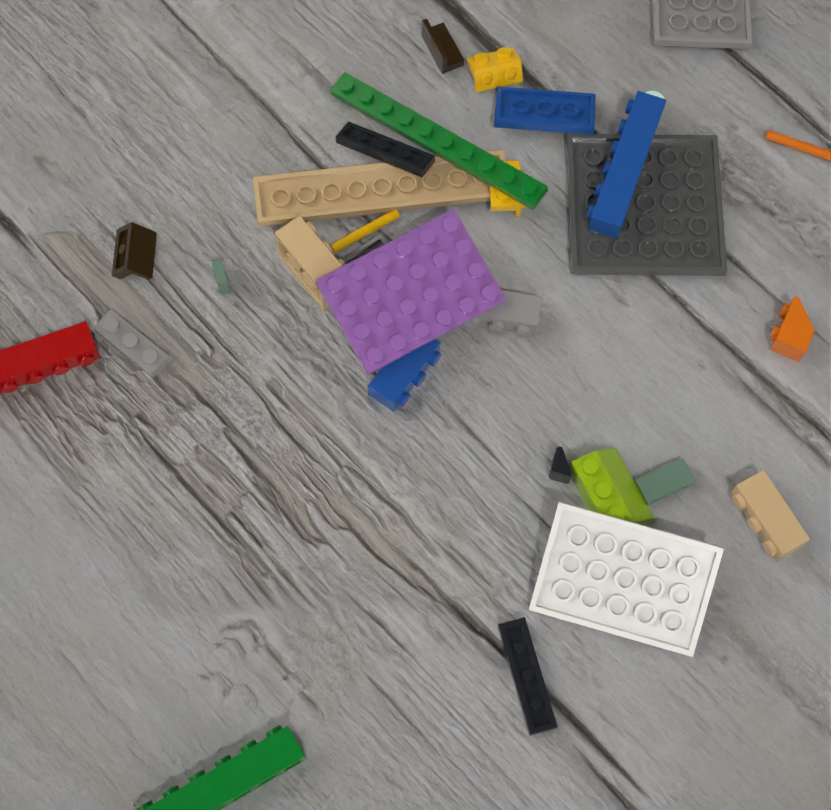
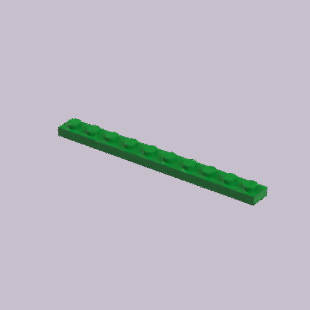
(439, 141)

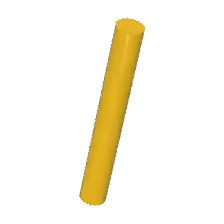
(364, 231)

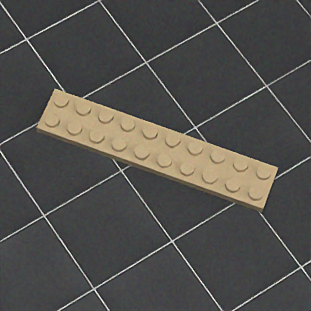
(363, 191)

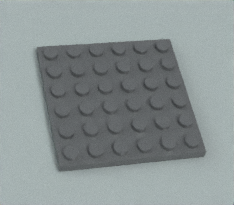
(672, 216)

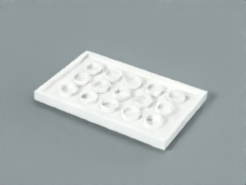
(626, 578)

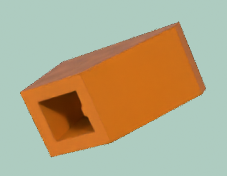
(794, 332)

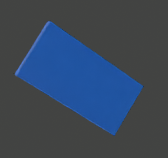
(545, 110)

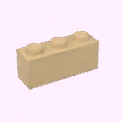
(769, 516)

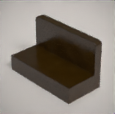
(441, 46)
(134, 251)

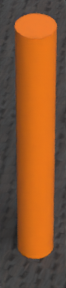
(798, 145)

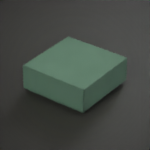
(220, 277)

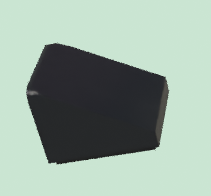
(560, 469)

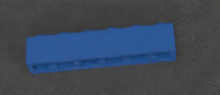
(627, 163)

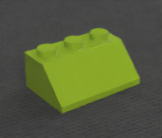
(609, 486)

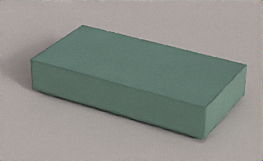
(665, 481)

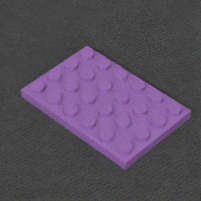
(410, 291)

